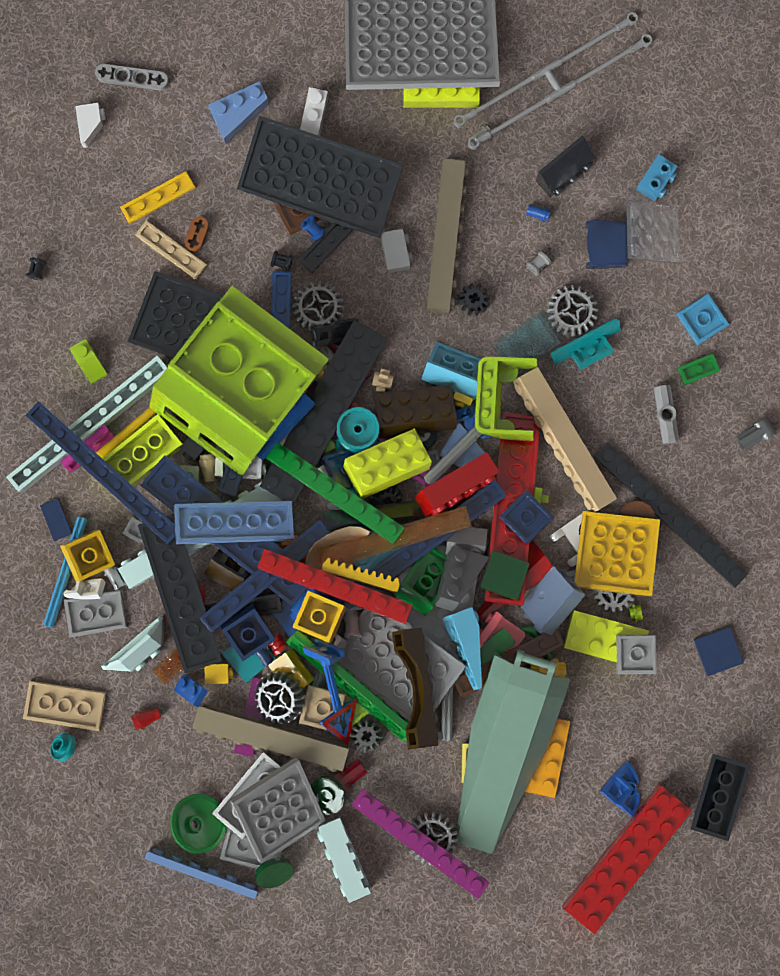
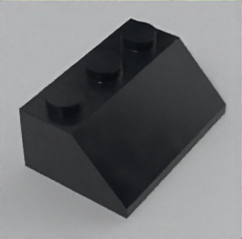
(566, 167)

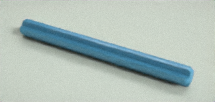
(63, 578)

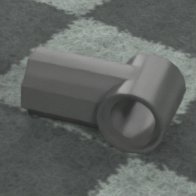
(759, 432)

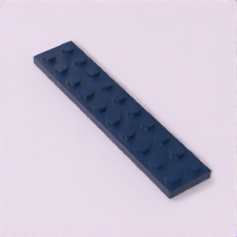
(175, 486)

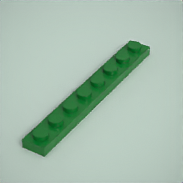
(335, 493)

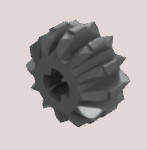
(372, 738)

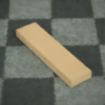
(171, 250)

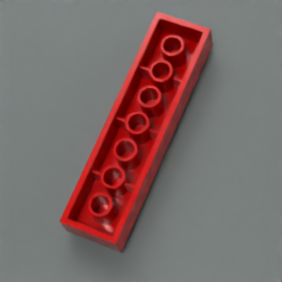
(626, 859)

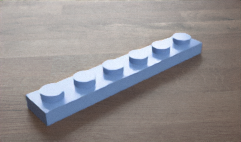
(193, 869)

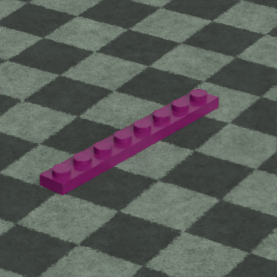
(420, 843)

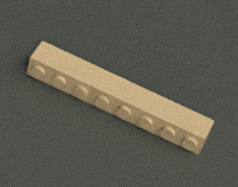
(564, 440)

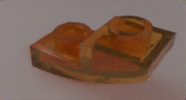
(168, 667)

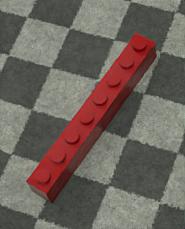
(334, 586)

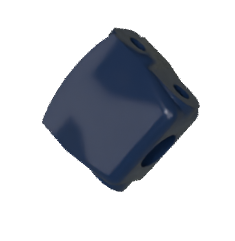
(607, 244)

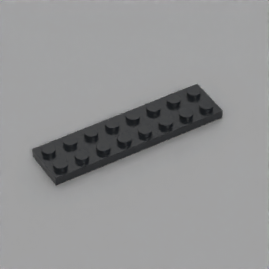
(181, 600)

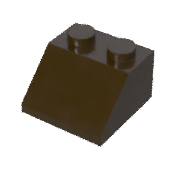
(226, 571)

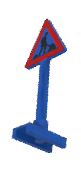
(341, 720)

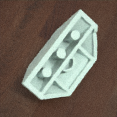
(139, 649)

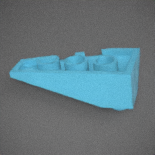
(464, 631)

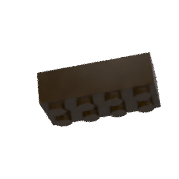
(422, 408)

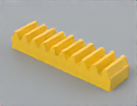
(363, 578)

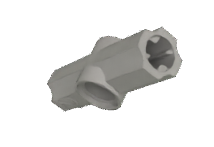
(668, 427)

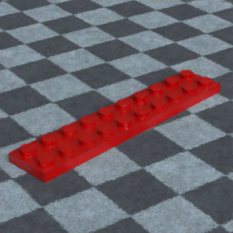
(516, 474)

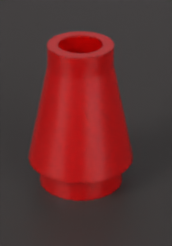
(144, 718)

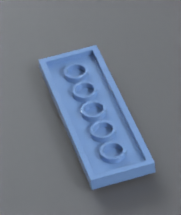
(233, 522)

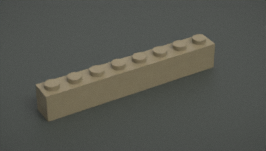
(446, 235)
(270, 736)

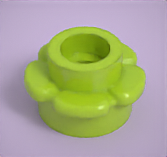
(636, 613)

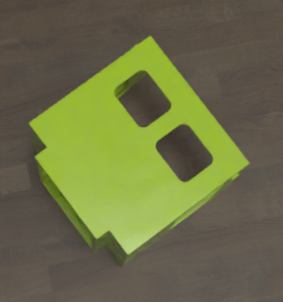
(236, 379)

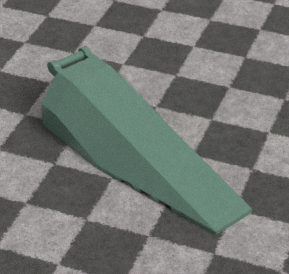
(506, 745)

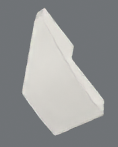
(86, 590)

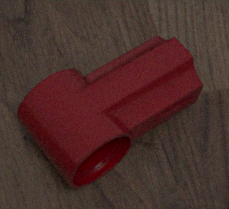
(350, 774)

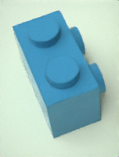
(657, 177)

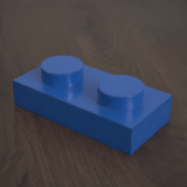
(190, 690)

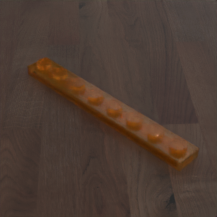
(413, 533)

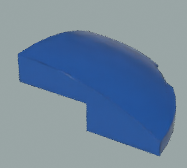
(622, 789)

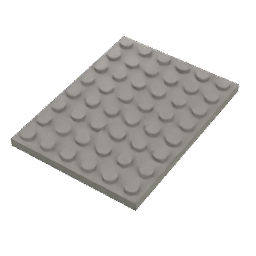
(420, 44)

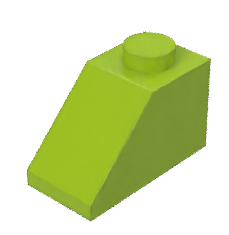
(88, 361)

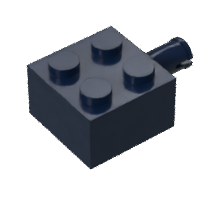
(249, 634)

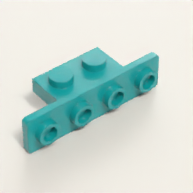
(588, 347)

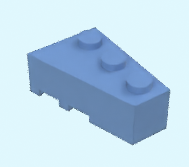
(238, 109)

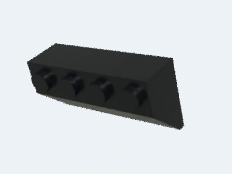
(720, 797)

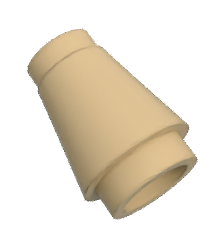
(207, 466)

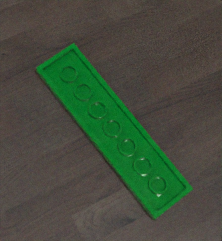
(360, 691)

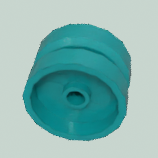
(348, 424)

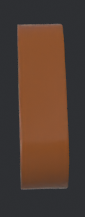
(200, 236)

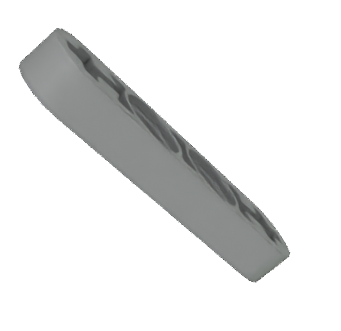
(132, 75)

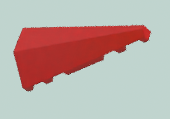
(537, 569)

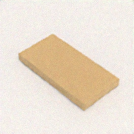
(64, 705)

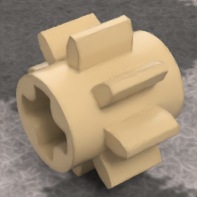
(382, 380)

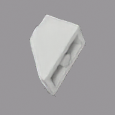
(90, 122)

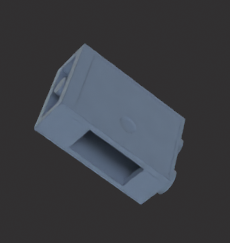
(552, 601)

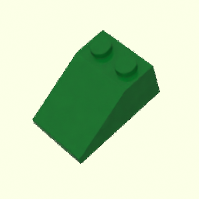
(423, 582)

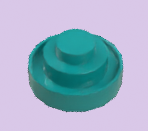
(63, 747)

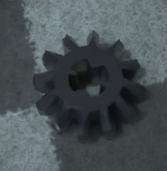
(478, 304)
(387, 496)

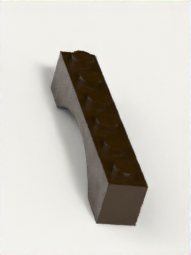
(410, 648)

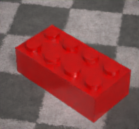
(454, 486)

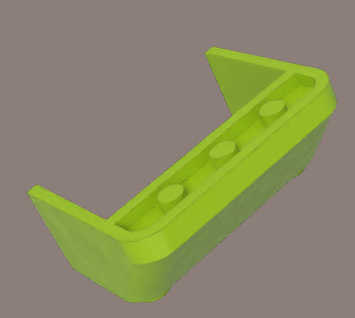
(491, 375)

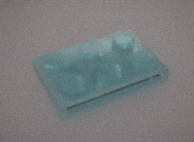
(528, 340)

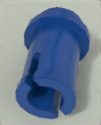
(538, 212)
(463, 414)

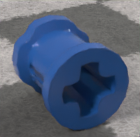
(312, 227)

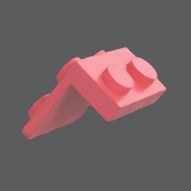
(494, 624)

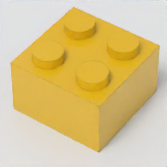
(87, 555)
(319, 617)

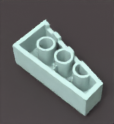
(344, 858)

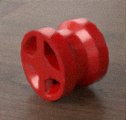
(278, 645)

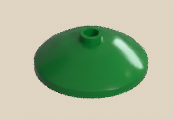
(208, 829)

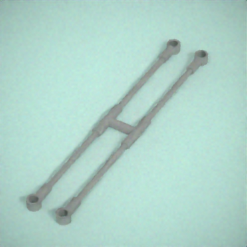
(547, 71)

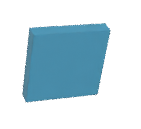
(702, 319)

